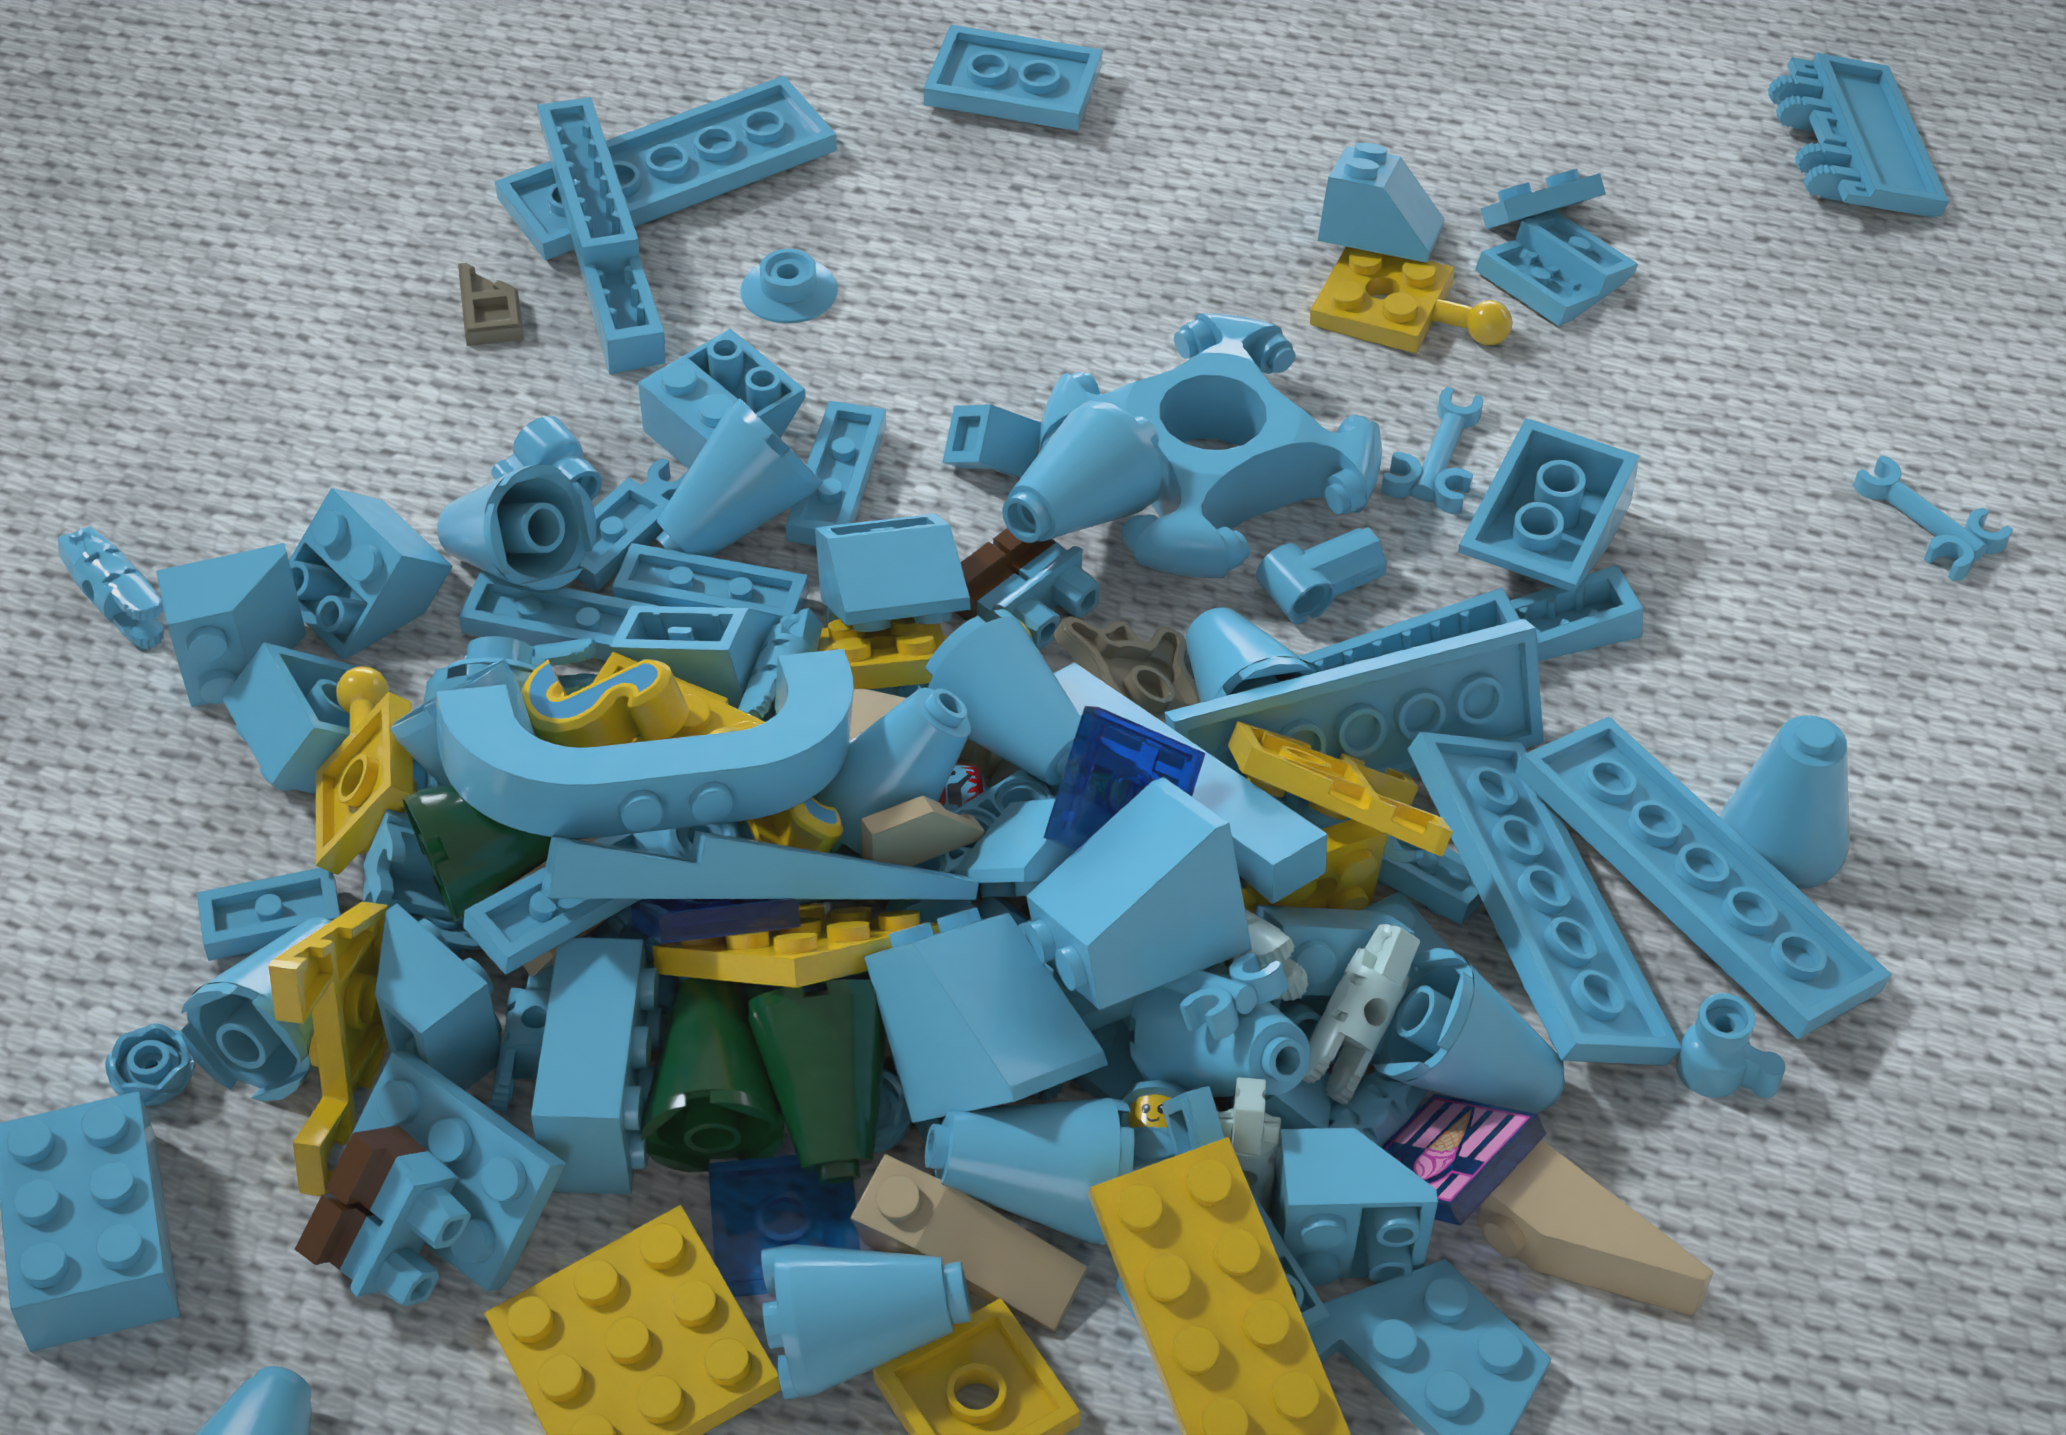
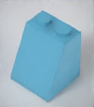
(1142, 900)
(975, 1016)

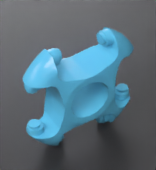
(1226, 397)

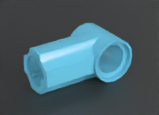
(1310, 579)

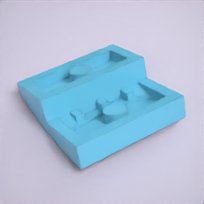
(1556, 267)

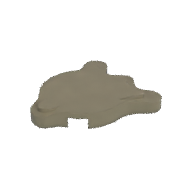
(1142, 671)

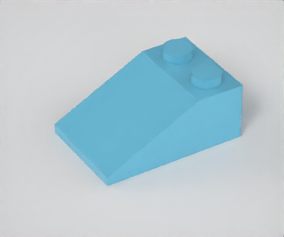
(1552, 506)

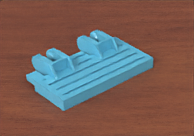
(1864, 134)

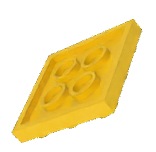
(791, 957)
(635, 1339)

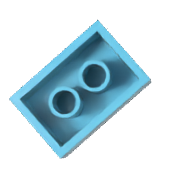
(597, 1063)
(85, 1222)

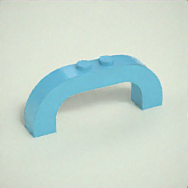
(654, 782)

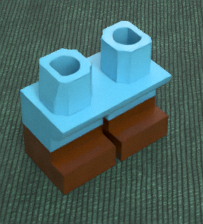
(1028, 583)
(381, 1211)

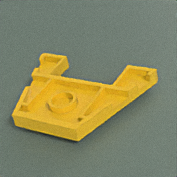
(1337, 786)
(335, 980)

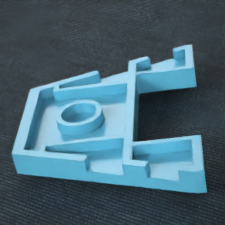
(1437, 1351)

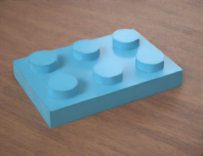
(1013, 77)
(498, 1167)

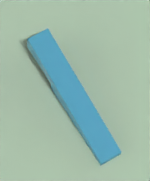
(602, 236)
(1565, 622)
(1271, 842)
(736, 870)

